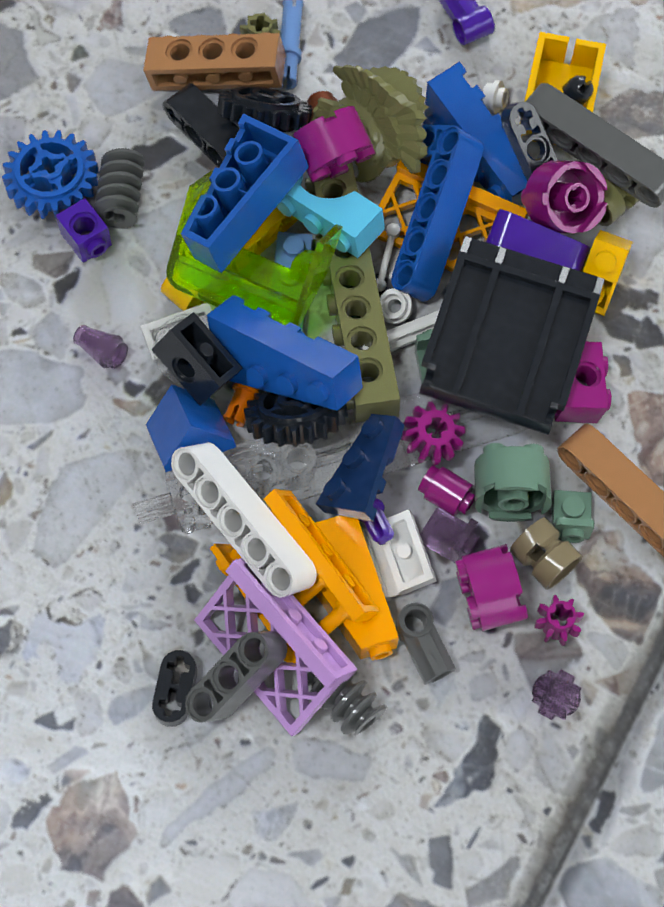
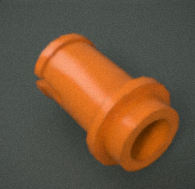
(238, 402)

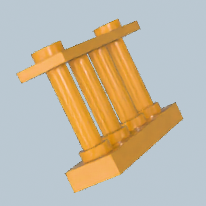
(331, 570)

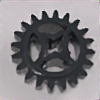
(266, 105)
(290, 420)

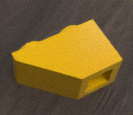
(607, 262)

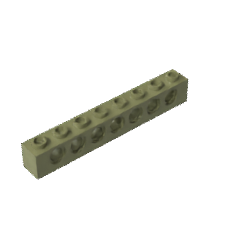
(363, 300)

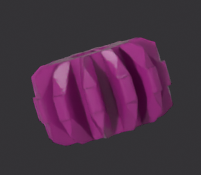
(425, 444)

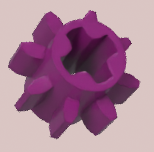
(565, 613)

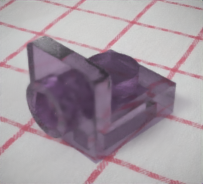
(449, 535)

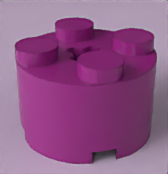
(334, 143)
(565, 196)
(493, 588)

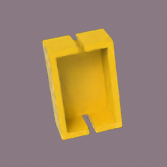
(550, 67)

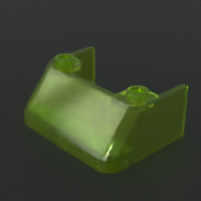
(257, 280)

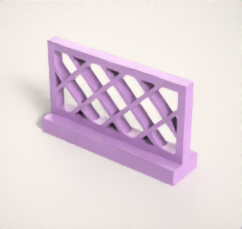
(312, 645)

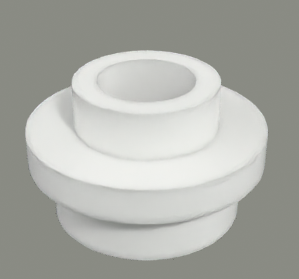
(495, 96)
(391, 296)

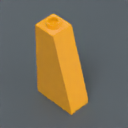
(367, 638)

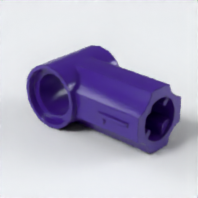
(469, 20)

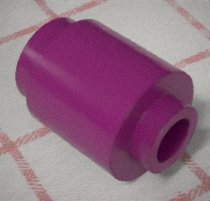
(447, 490)

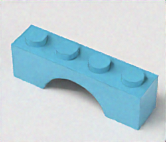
(359, 217)

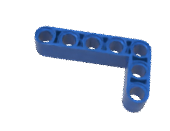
(452, 167)

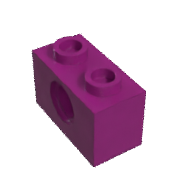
(588, 402)

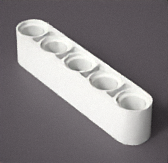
(244, 519)

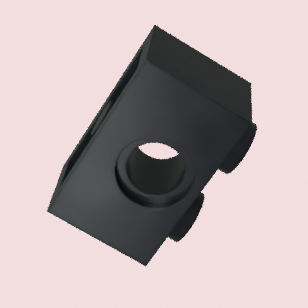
(196, 358)

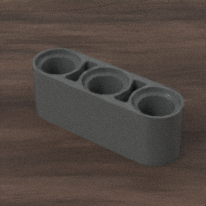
(220, 681)

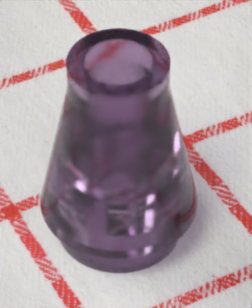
(103, 347)

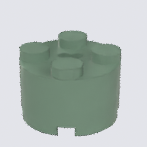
(512, 481)

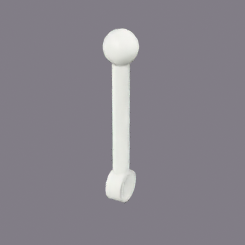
(393, 232)

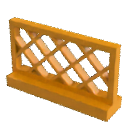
(479, 204)

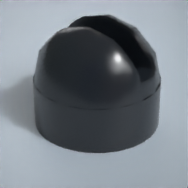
(578, 89)

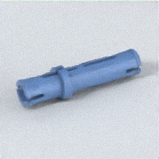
(291, 38)

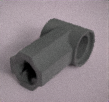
(424, 646)

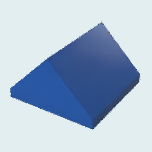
(184, 423)

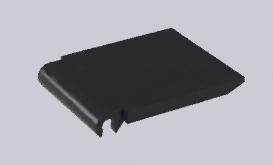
(509, 335)

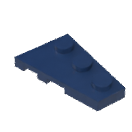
(360, 473)

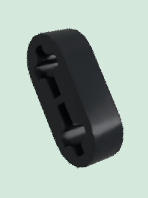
(165, 687)

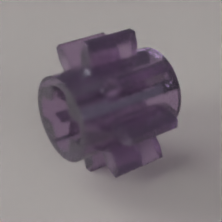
(556, 694)

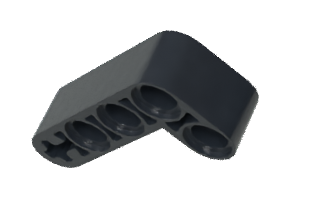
(200, 122)

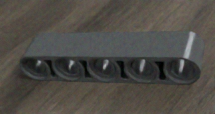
(600, 144)

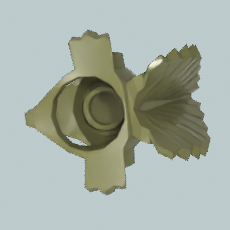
(390, 111)

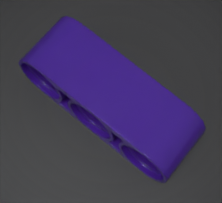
(536, 241)

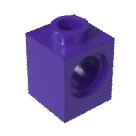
(79, 219)

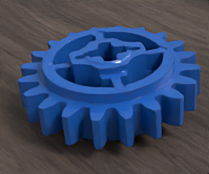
(51, 170)

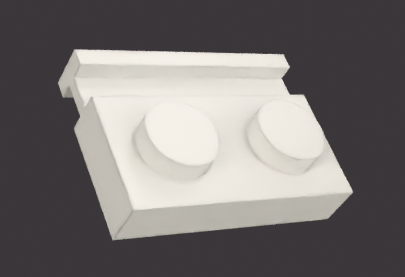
(402, 561)

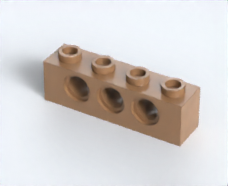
(215, 61)

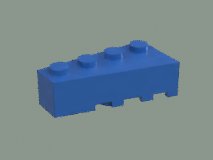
(457, 104)
(243, 192)
(283, 357)

